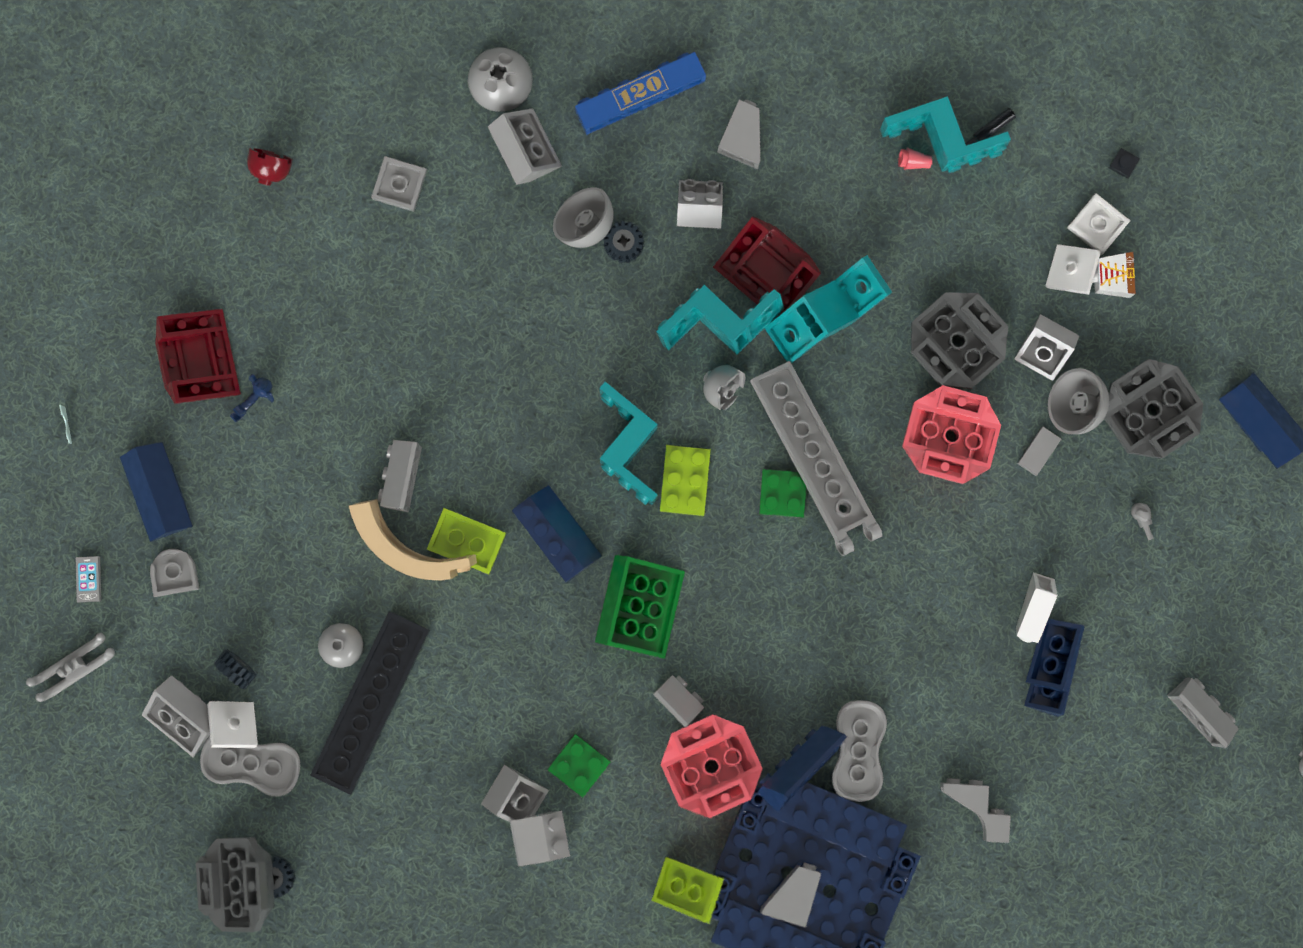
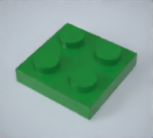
(782, 494)
(579, 765)

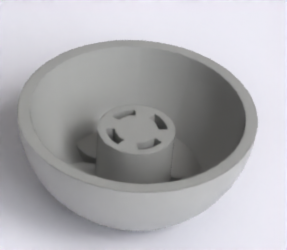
(502, 90)
(584, 218)
(1078, 401)

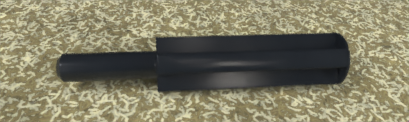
(993, 126)

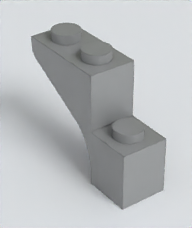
(975, 797)

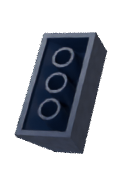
(557, 533)
(801, 766)

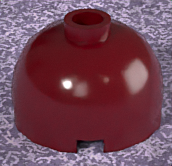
(268, 166)

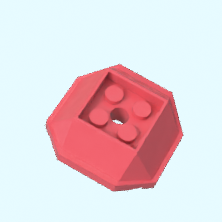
(965, 415)
(687, 760)

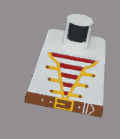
(1115, 275)

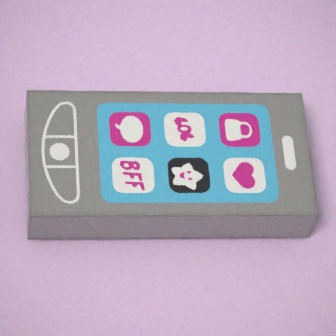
(88, 579)

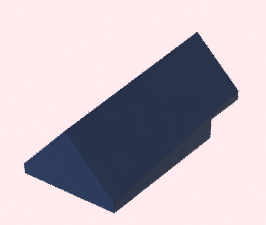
(1264, 420)
(156, 490)
(1053, 667)

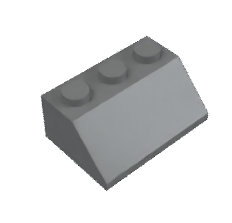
(524, 145)
(400, 475)
(1204, 712)
(179, 715)

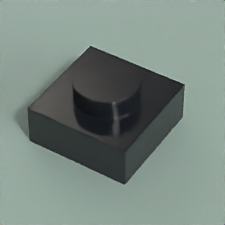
(1124, 163)

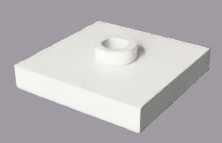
(1098, 224)
(1073, 269)
(232, 724)

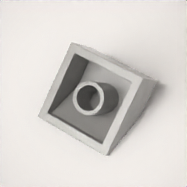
(1047, 347)
(679, 700)
(514, 795)
(539, 838)

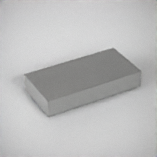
(1039, 451)

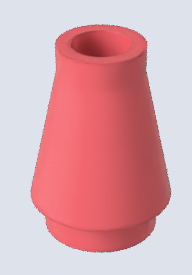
(913, 159)

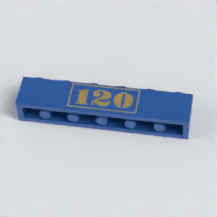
(640, 93)

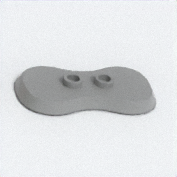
(267, 767)
(858, 767)

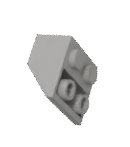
(700, 203)

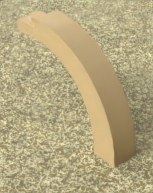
(398, 556)

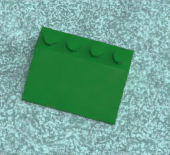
(639, 606)

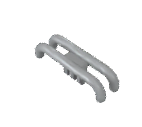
(71, 667)

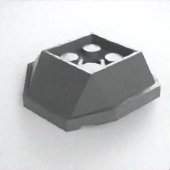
(963, 317)
(1176, 407)
(235, 884)

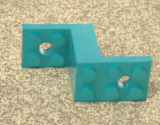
(944, 135)
(828, 309)
(720, 319)
(627, 443)

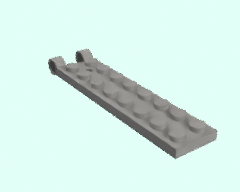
(815, 455)

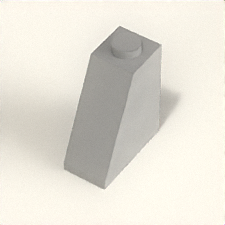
(742, 135)
(794, 896)

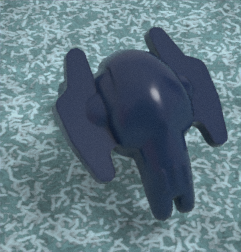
(261, 388)

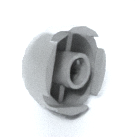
(721, 385)
(340, 645)

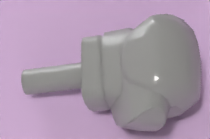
(1142, 514)

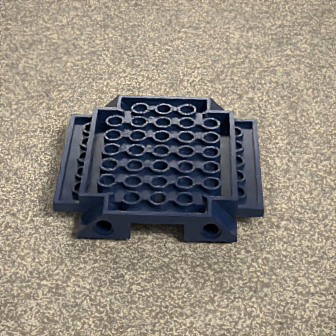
(851, 851)

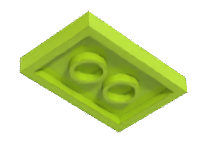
(685, 480)
(463, 536)
(687, 890)

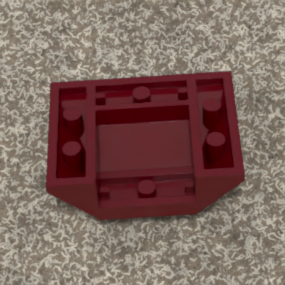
(767, 260)
(196, 356)

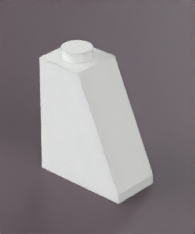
(1036, 608)

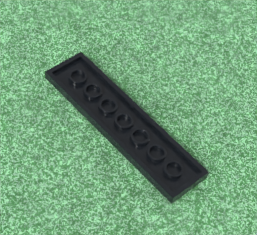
(370, 703)

